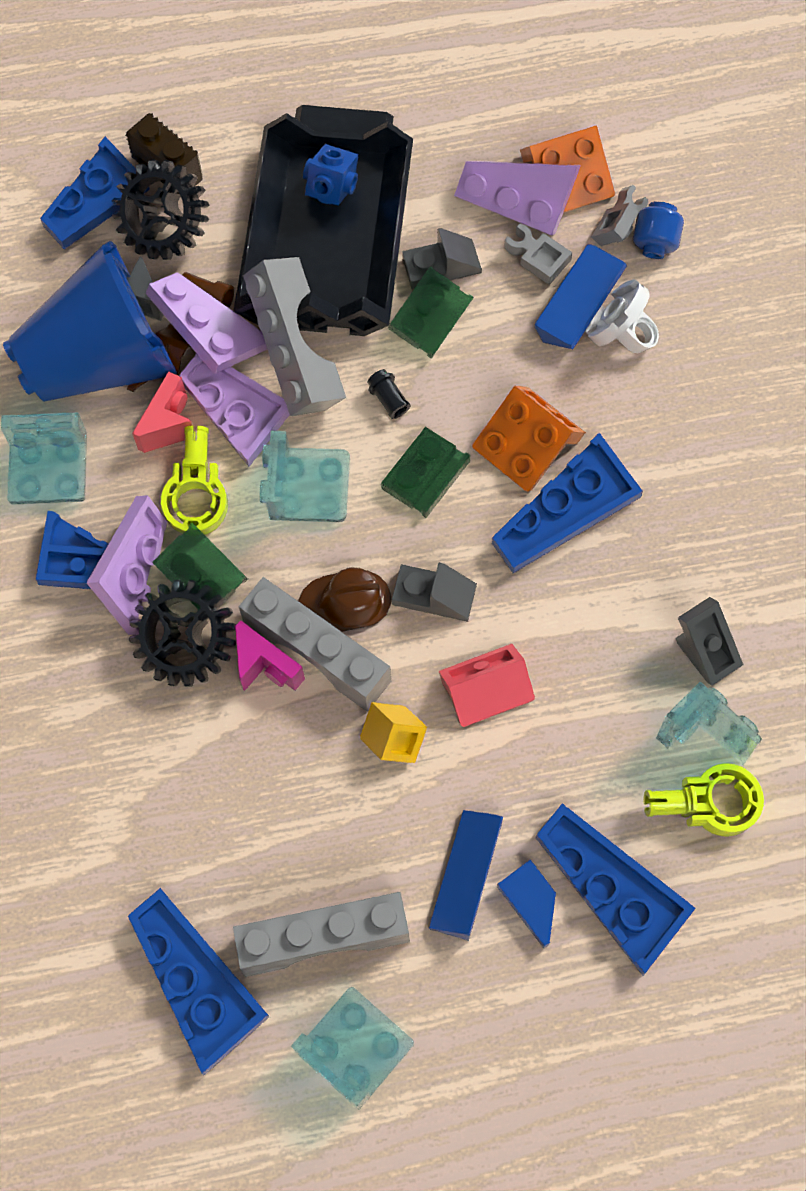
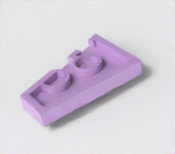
(126, 563)

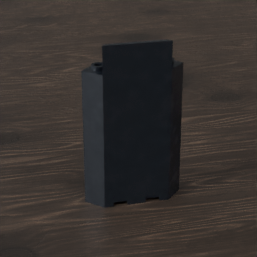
(345, 248)

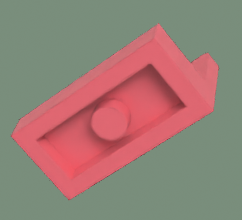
(488, 684)

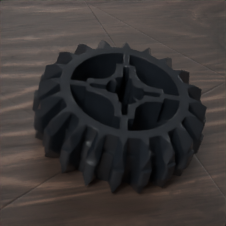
(144, 233)
(171, 644)

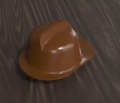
(348, 598)

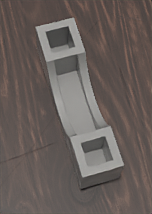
(305, 378)
(291, 624)
(299, 936)

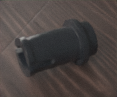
(390, 396)

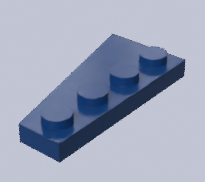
(622, 893)
(200, 988)

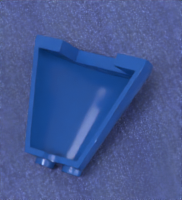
(88, 335)

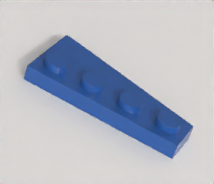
(578, 498)

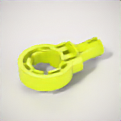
(195, 464)
(705, 813)

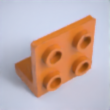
(577, 148)
(525, 437)

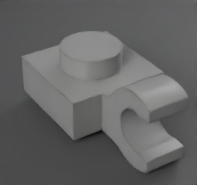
(618, 221)

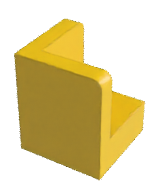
(393, 732)

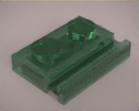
(430, 312)
(425, 472)
(198, 559)

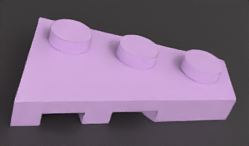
(519, 191)
(205, 323)
(236, 406)

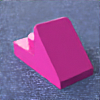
(258, 653)

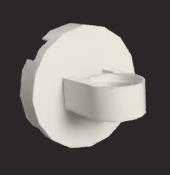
(622, 317)

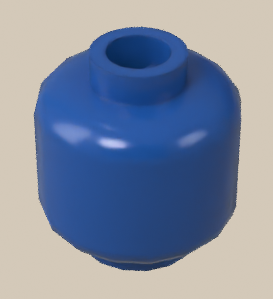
(658, 230)

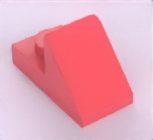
(161, 421)

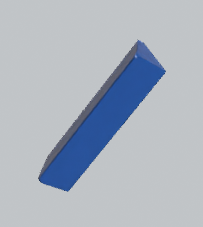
(579, 297)
(466, 874)

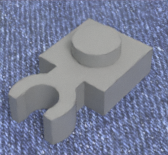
(541, 256)

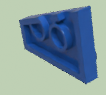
(89, 197)

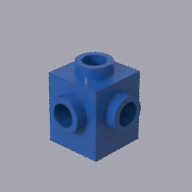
(331, 174)

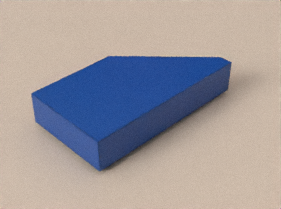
(531, 899)

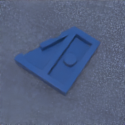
(67, 554)

